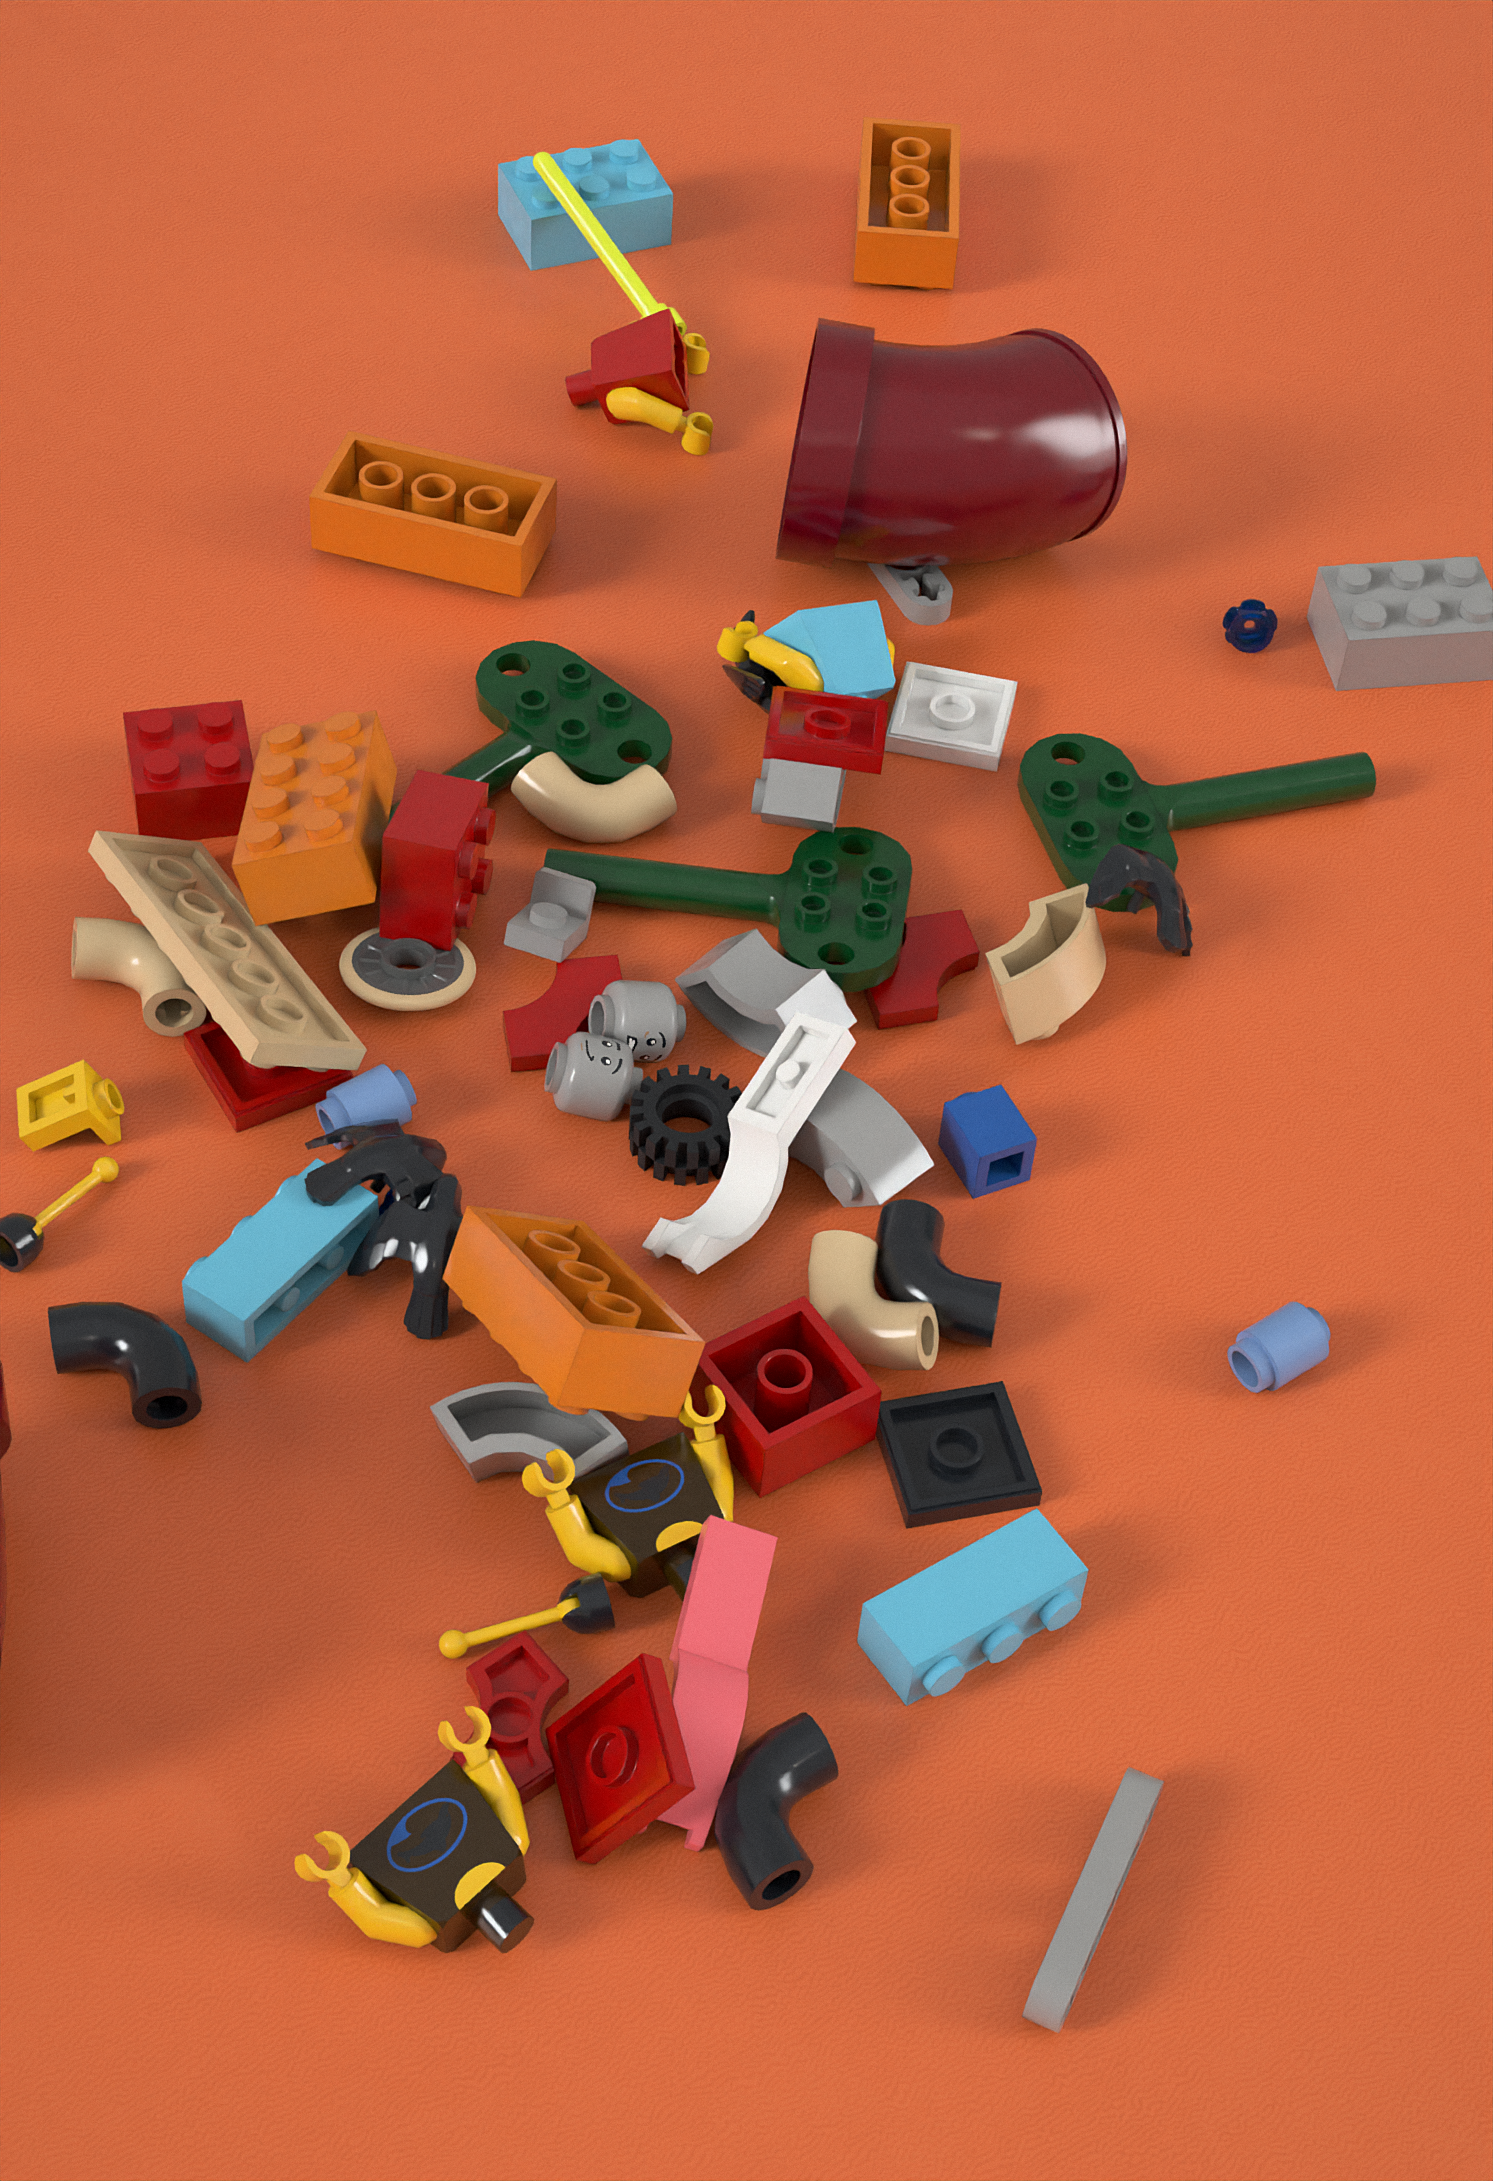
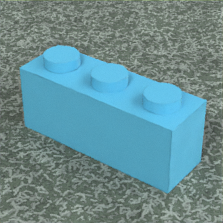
(275, 1265)
(972, 1607)

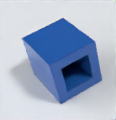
(987, 1141)

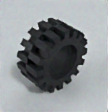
(676, 1098)

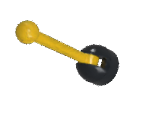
(23, 1235)
(581, 1607)

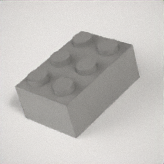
(1403, 622)

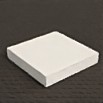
(951, 716)

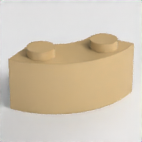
(1049, 965)

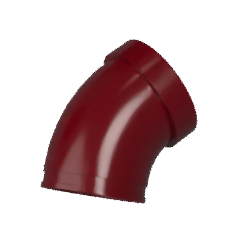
(949, 450)

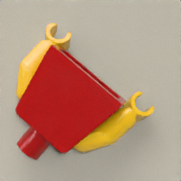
(644, 378)

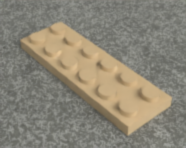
(228, 961)

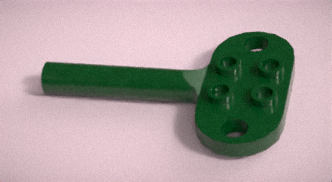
(559, 709)
(1106, 803)
(823, 906)

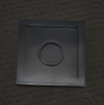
(956, 1455)

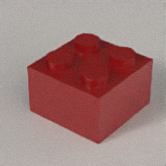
(189, 769)
(435, 859)
(788, 1396)

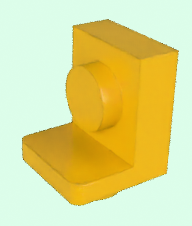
(68, 1104)

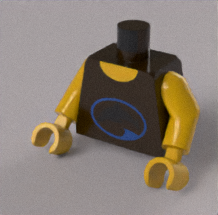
(645, 1511)
(440, 1858)

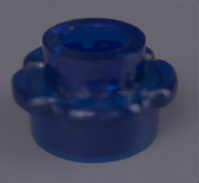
(1254, 638)

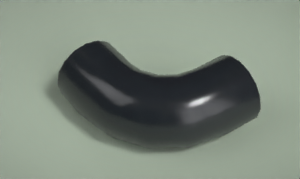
(913, 1271)
(136, 1345)
(757, 1805)

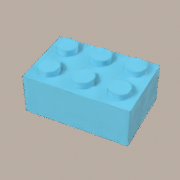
(613, 181)

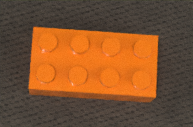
(908, 203)
(433, 513)
(315, 818)
(573, 1314)

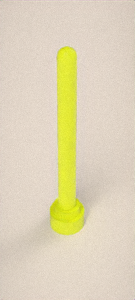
(600, 240)

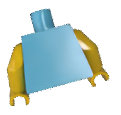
(821, 649)

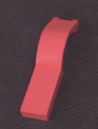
(712, 1662)

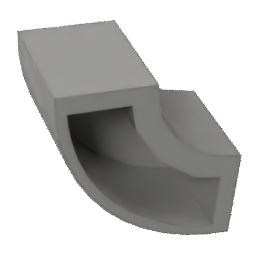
(798, 794)
(756, 991)
(859, 1144)
(514, 1425)

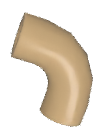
(590, 810)
(131, 956)
(870, 1327)

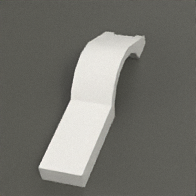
(761, 1132)

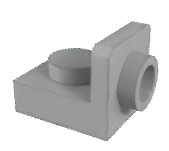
(555, 917)

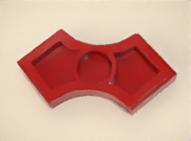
(932, 953)
(559, 1012)
(516, 1692)

